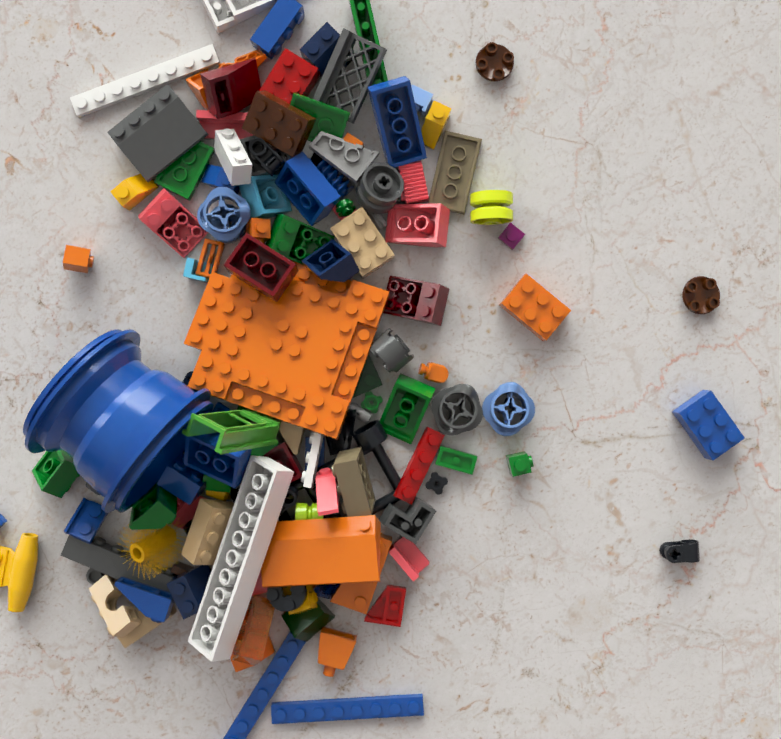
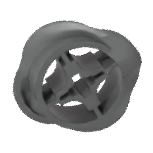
(466, 392)

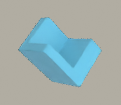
(190, 270)

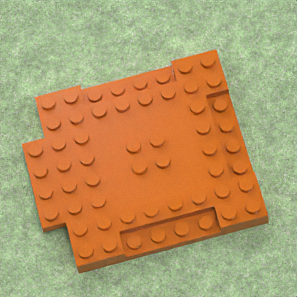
(287, 356)

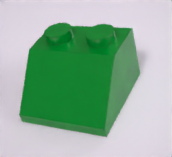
(55, 473)
(154, 510)

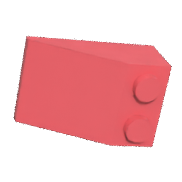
(418, 225)

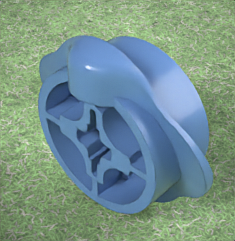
(221, 194)
(527, 411)

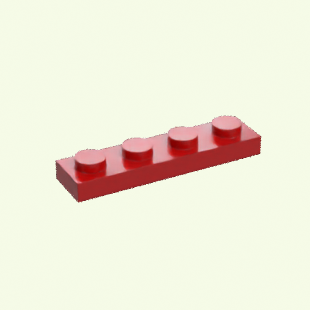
(419, 465)

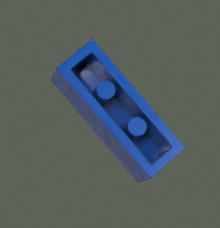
(277, 27)

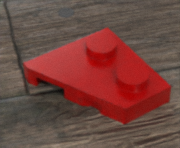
(388, 607)

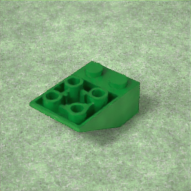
(295, 239)

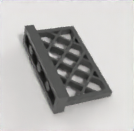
(336, 67)

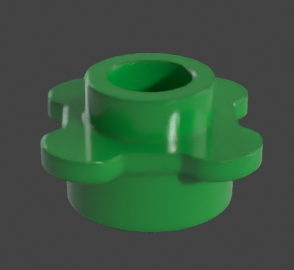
(345, 207)
(370, 397)

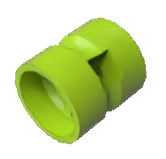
(304, 511)

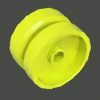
(491, 207)

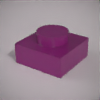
(511, 236)

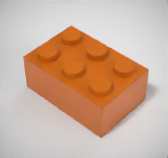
(534, 307)

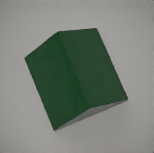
(308, 623)

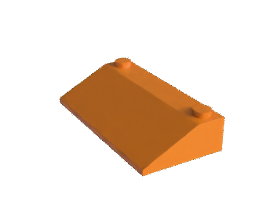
(323, 552)

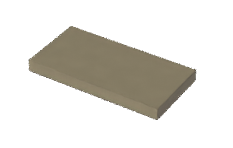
(455, 171)

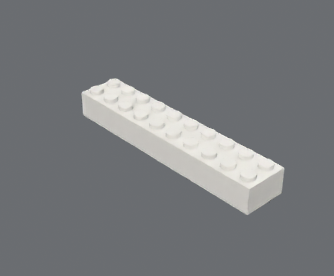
(240, 557)

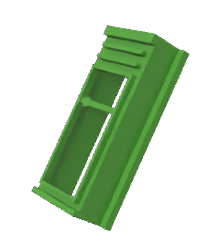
(235, 429)

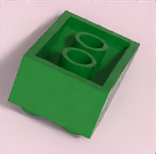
(406, 408)

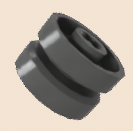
(379, 188)

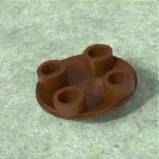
(494, 62)
(701, 295)

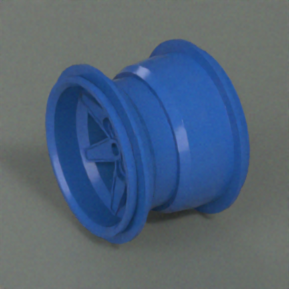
(114, 418)

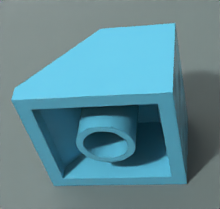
(265, 197)

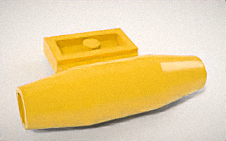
(19, 570)

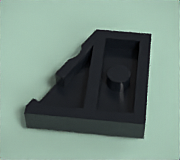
(345, 436)

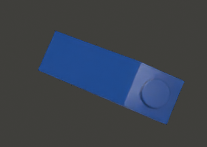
(148, 599)

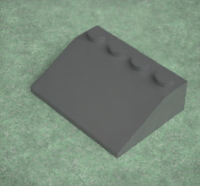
(157, 133)

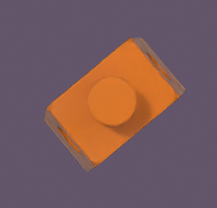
(335, 649)

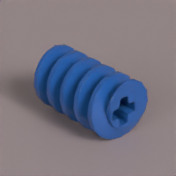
(334, 179)

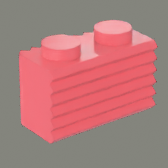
(414, 183)

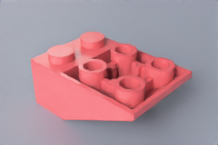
(172, 223)

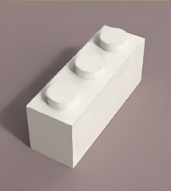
(233, 157)

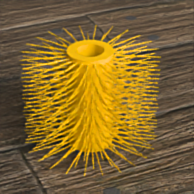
(152, 545)

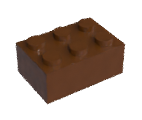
(278, 123)

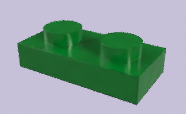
(456, 460)

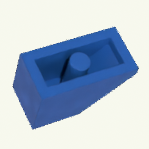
(216, 177)

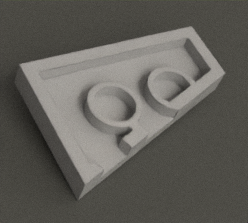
(344, 156)

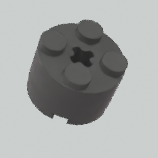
(391, 351)

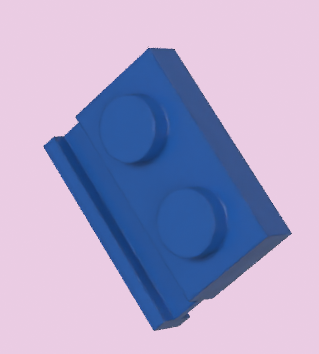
(86, 521)

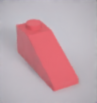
(326, 492)

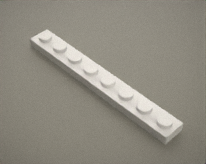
(145, 81)

